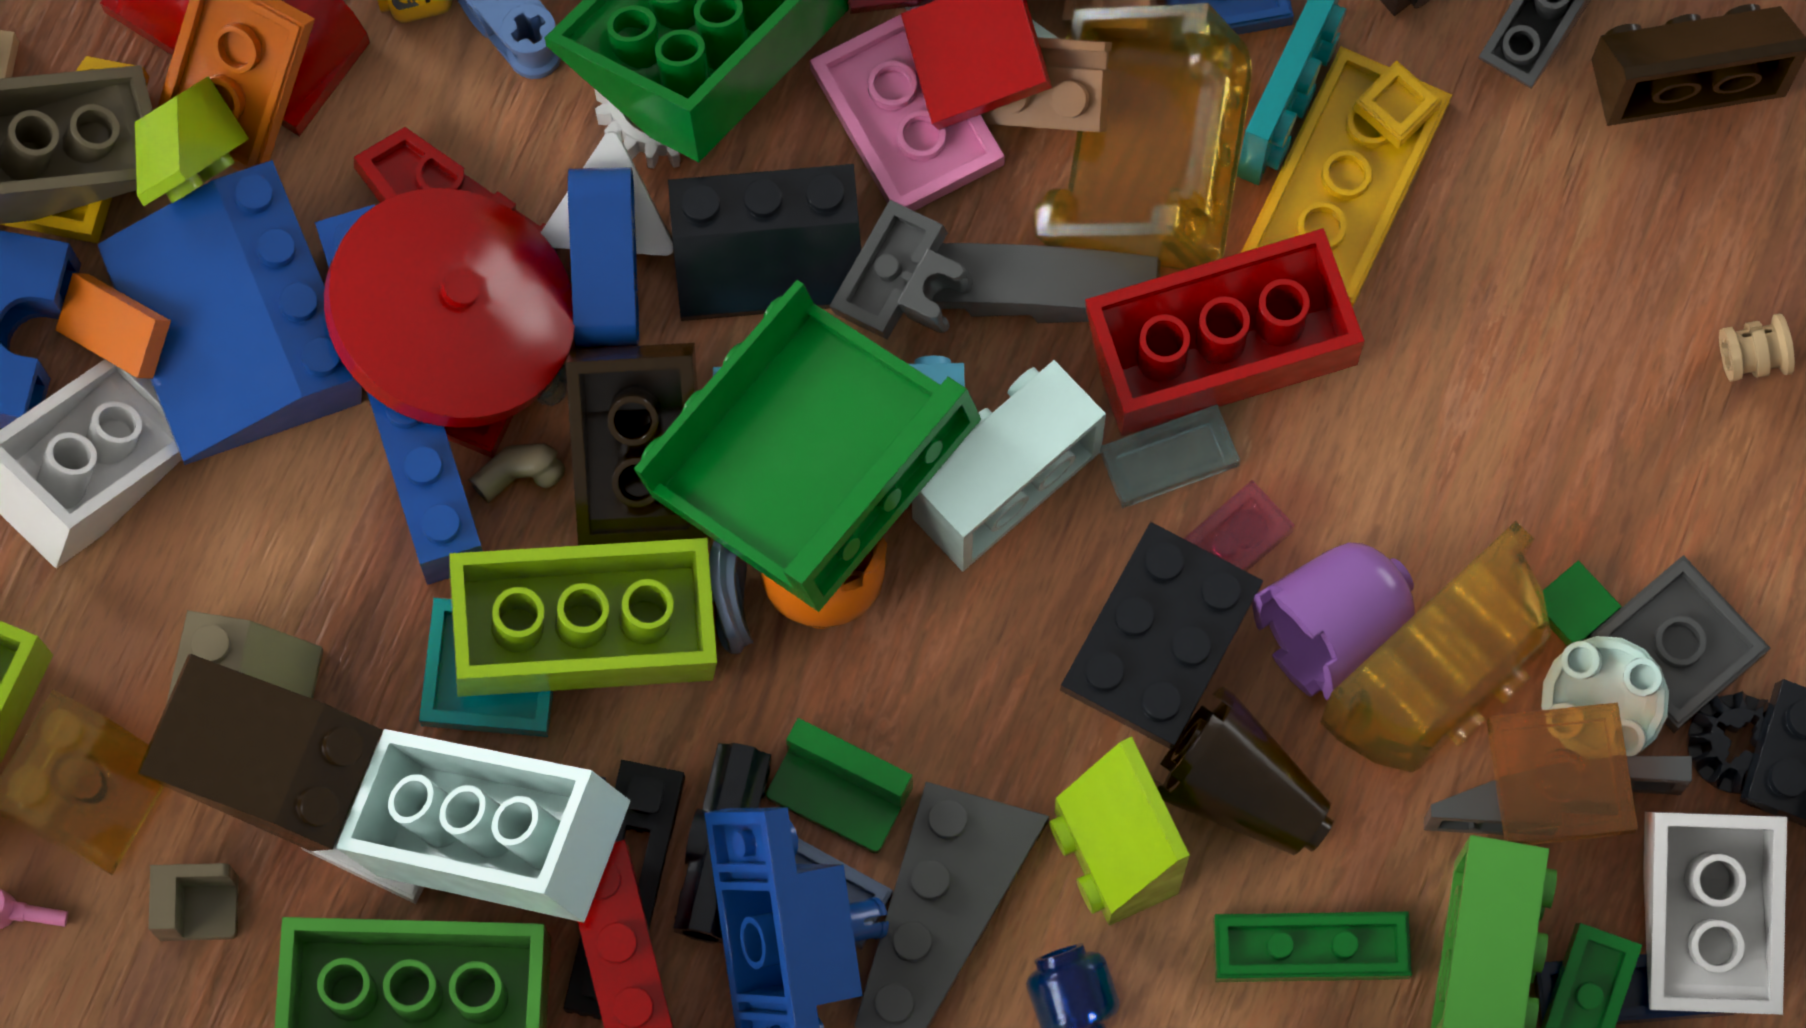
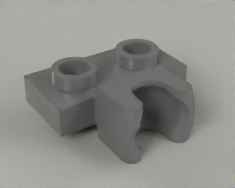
(900, 274)

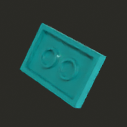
(1290, 88)

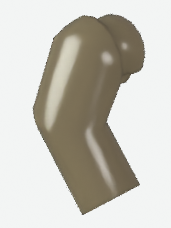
(518, 462)

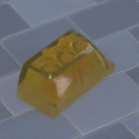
(1446, 661)

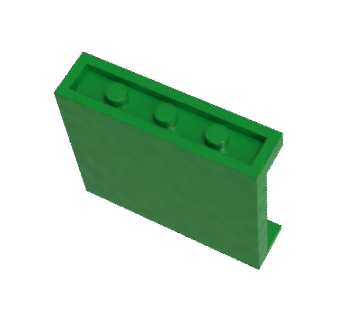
(805, 447)

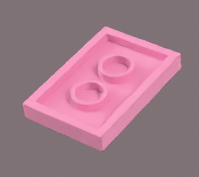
(885, 114)

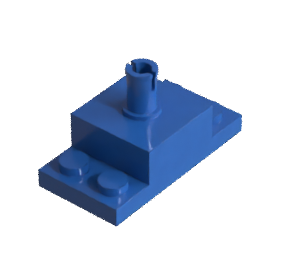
(783, 922)

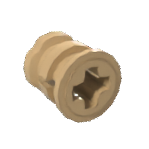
(1757, 349)

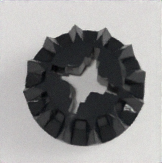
(1710, 745)

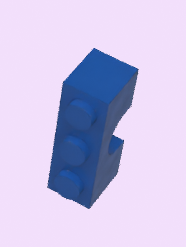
(32, 285)

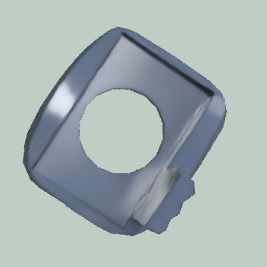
(727, 589)

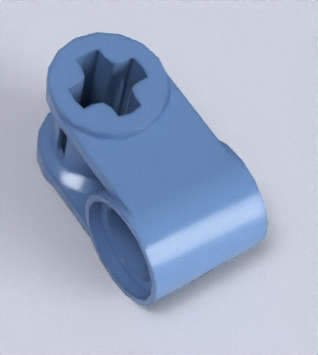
(509, 28)

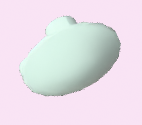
(1611, 672)

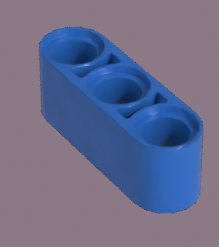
(603, 257)

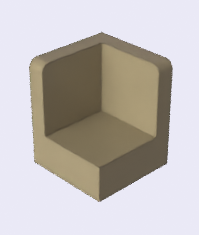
(193, 902)

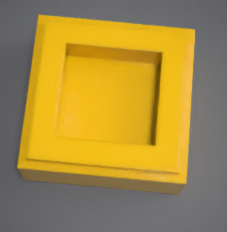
(1397, 104)

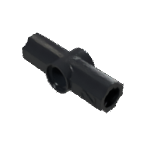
(734, 782)

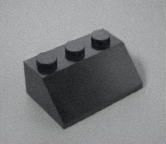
(759, 232)

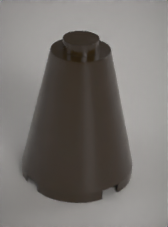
(1244, 779)

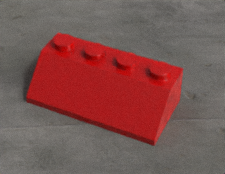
(1223, 331)

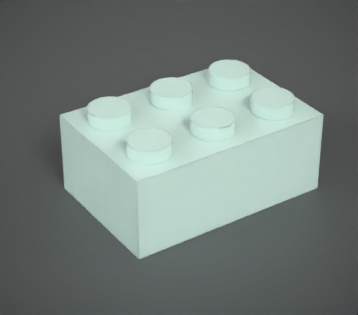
(1010, 463)

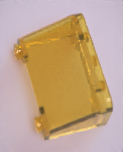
(1171, 141)

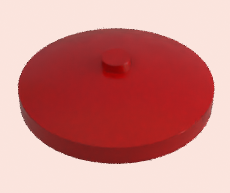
(449, 307)

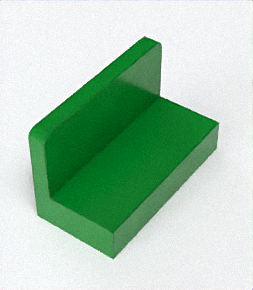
(839, 786)

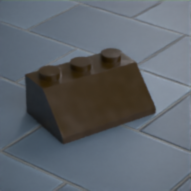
(1697, 63)

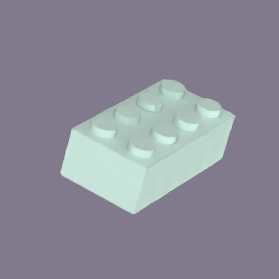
(484, 824)

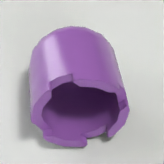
(1334, 614)

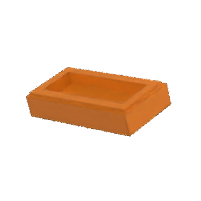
(113, 325)

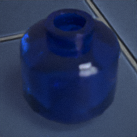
(1072, 989)

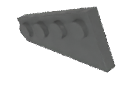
(947, 890)

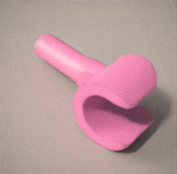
(20, 911)

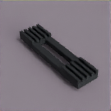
(652, 809)

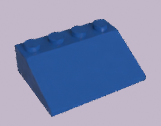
(244, 312)

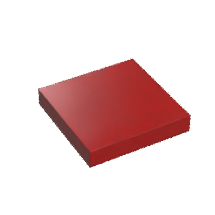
(974, 56)

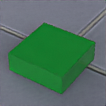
(1577, 604)

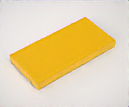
(1344, 174)

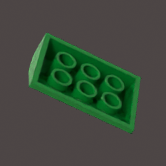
(689, 64)

